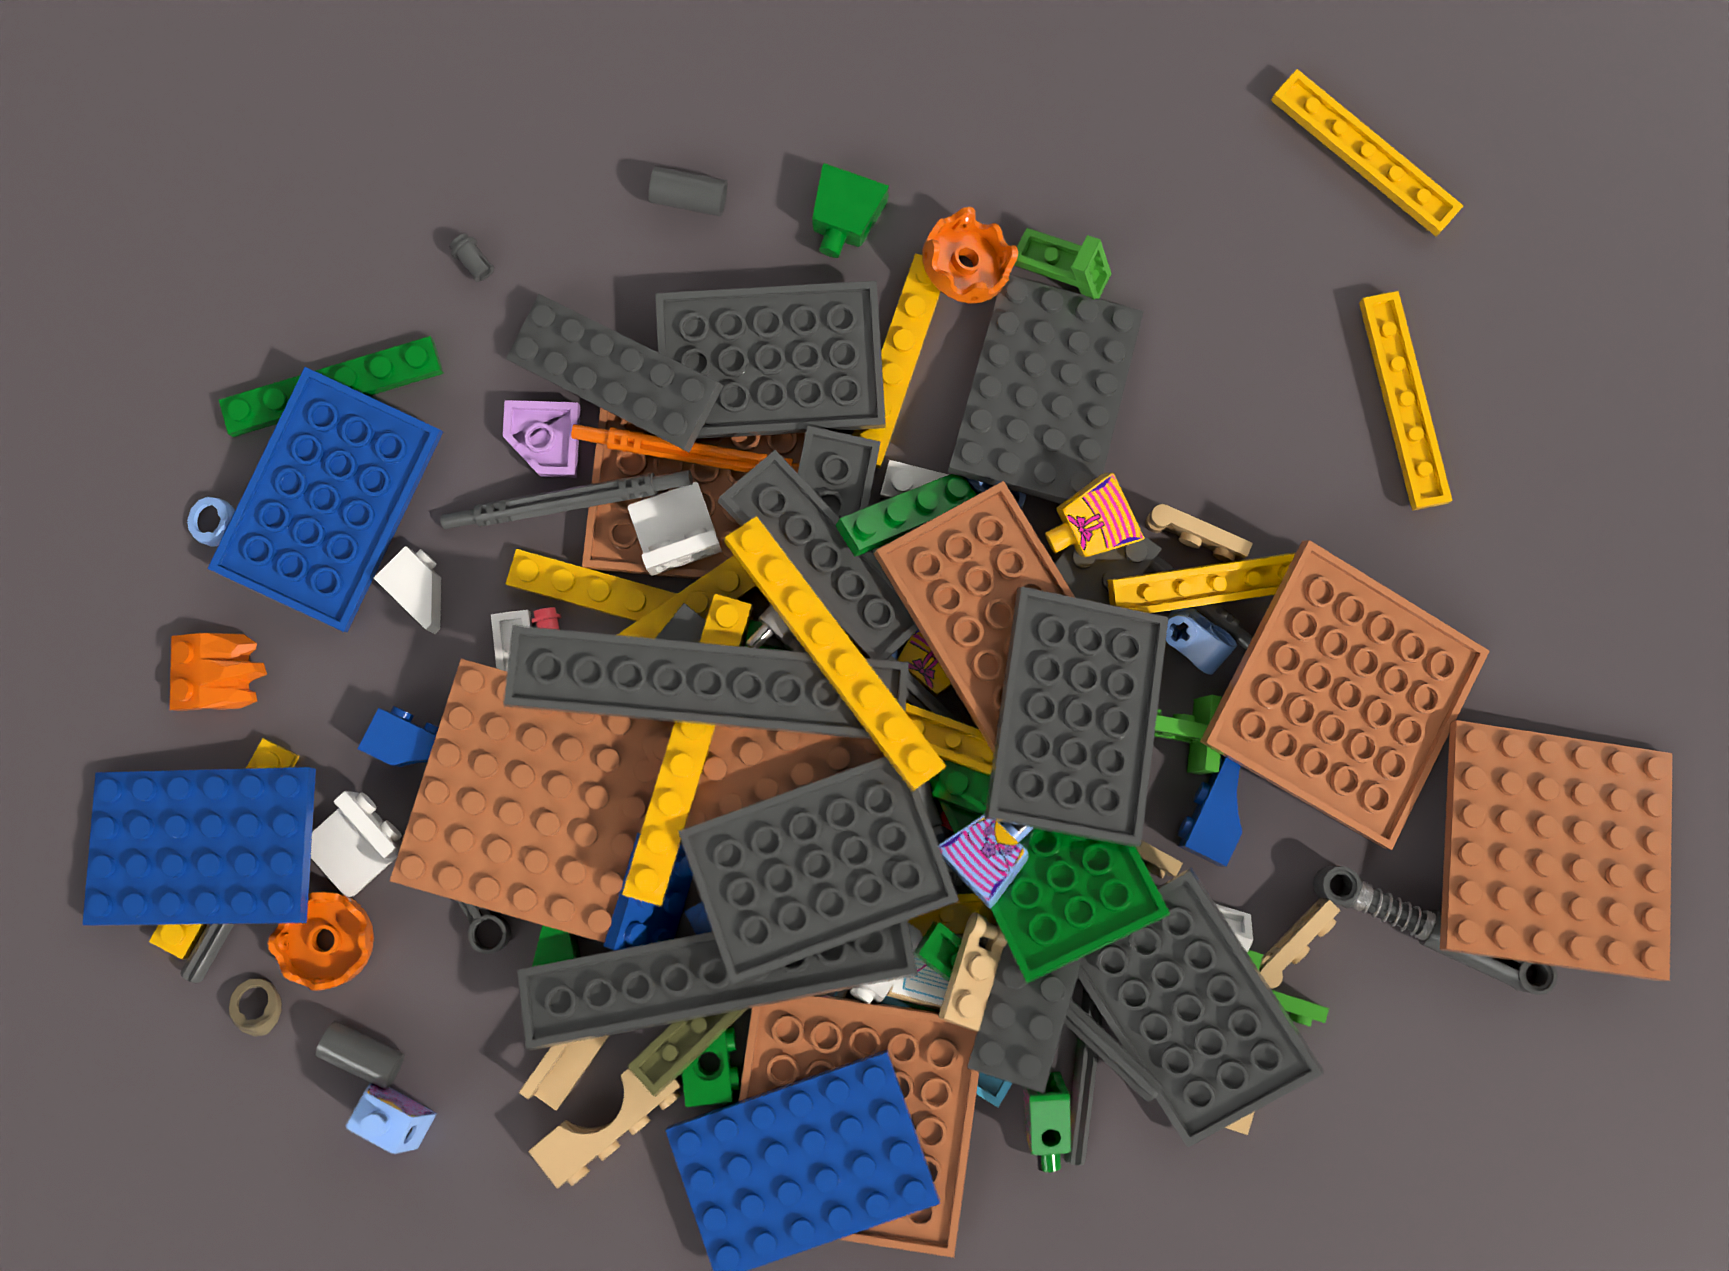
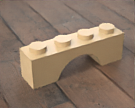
(571, 1147)

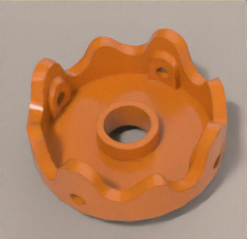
(977, 241)
(305, 962)

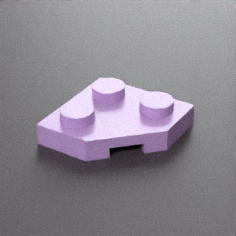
(543, 435)

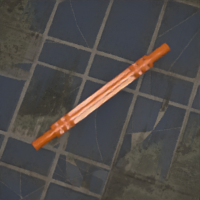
(651, 445)

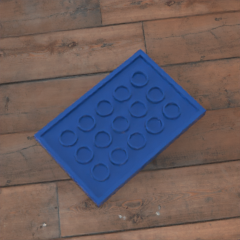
(325, 500)
(200, 847)
(802, 1164)

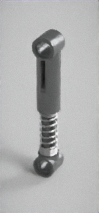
(1427, 928)

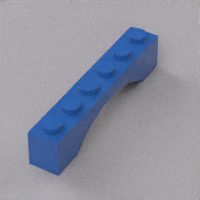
(397, 739)
(1215, 822)

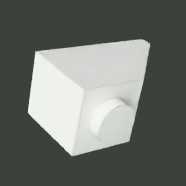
(414, 586)

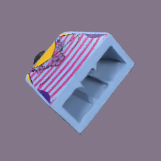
(986, 856)
(387, 1118)

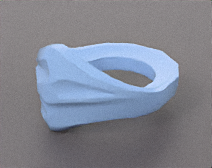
(225, 512)

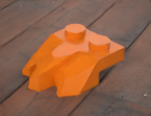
(212, 671)

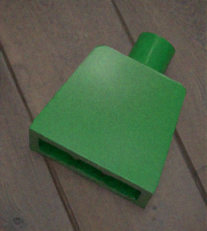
(846, 208)

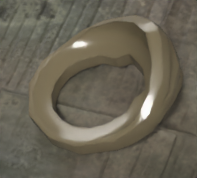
(263, 1024)

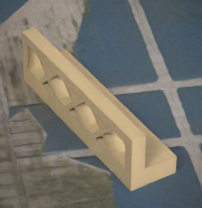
(561, 1070)

